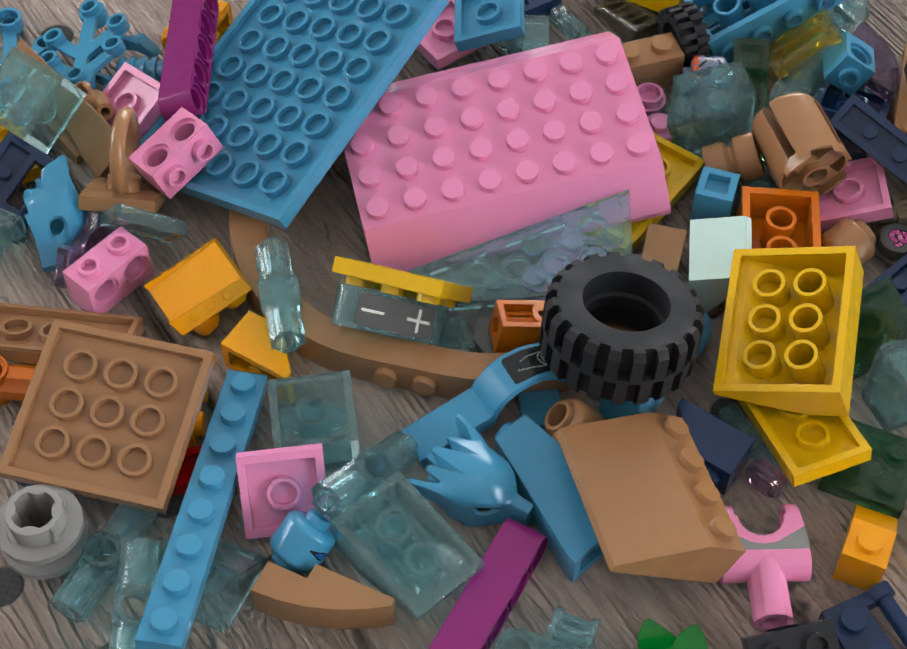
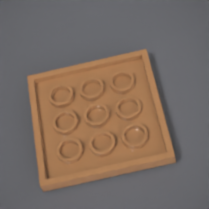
(108, 415)

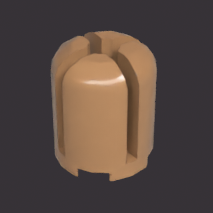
(800, 144)

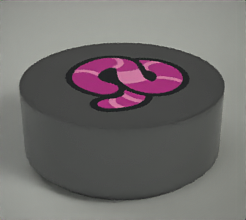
(893, 241)

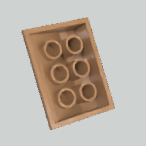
(651, 498)

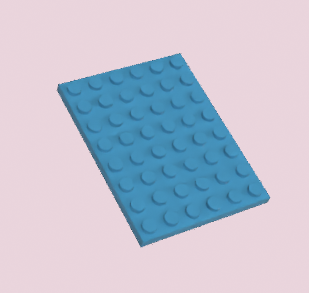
(294, 91)

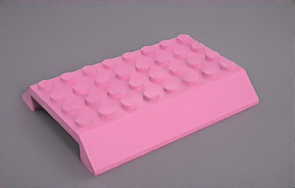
(502, 149)

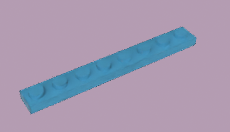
(202, 515)

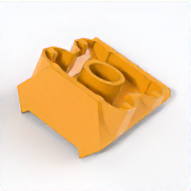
(199, 289)

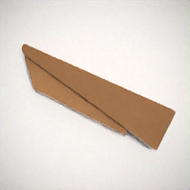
(86, 133)

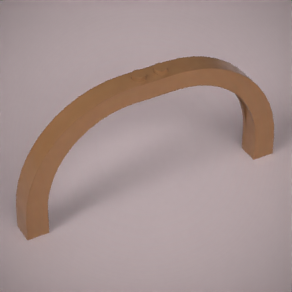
(399, 361)

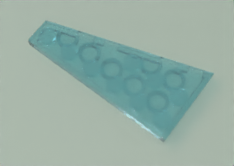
(528, 259)

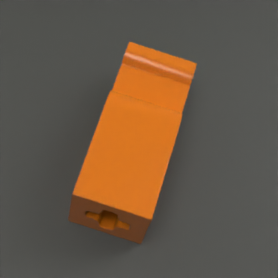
(515, 324)

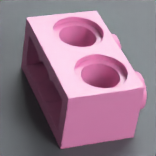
(176, 152)
(108, 272)

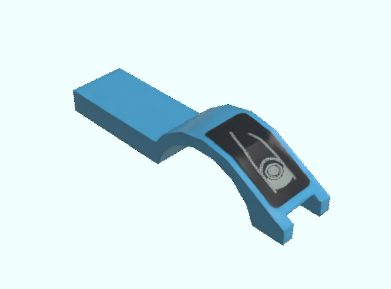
(482, 401)

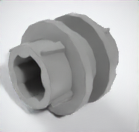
(42, 531)

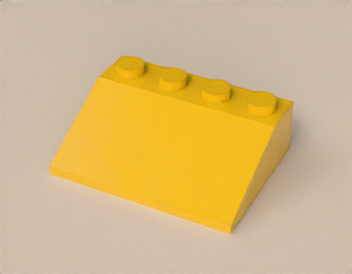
(791, 329)

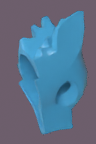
(53, 211)
(472, 479)

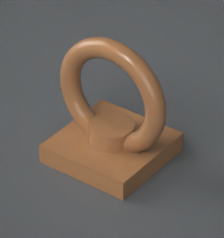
(123, 182)

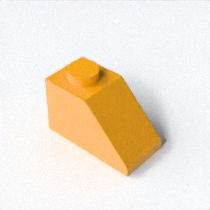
(250, 351)
(866, 548)

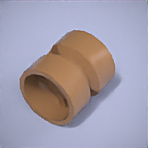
(739, 158)

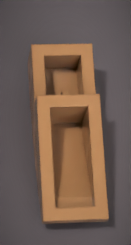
(321, 599)

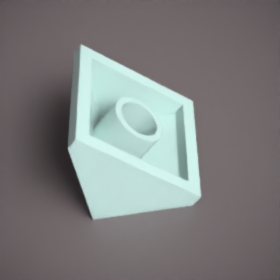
(712, 255)

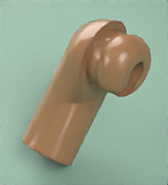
(97, 100)

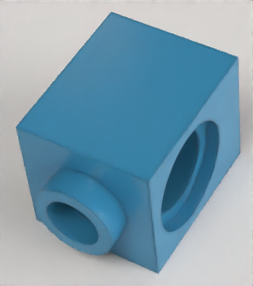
(849, 63)
(714, 194)

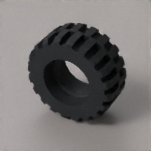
(615, 361)

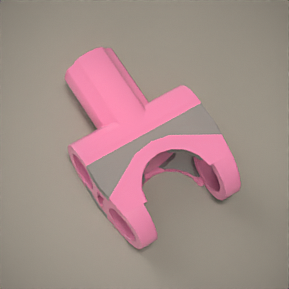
(770, 564)

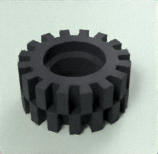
(686, 28)

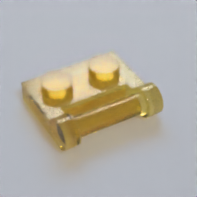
(803, 42)

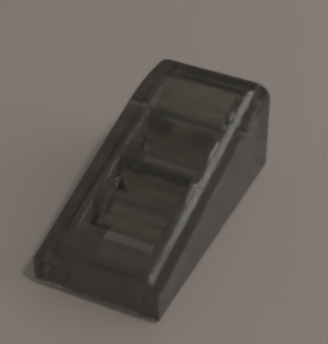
(624, 29)

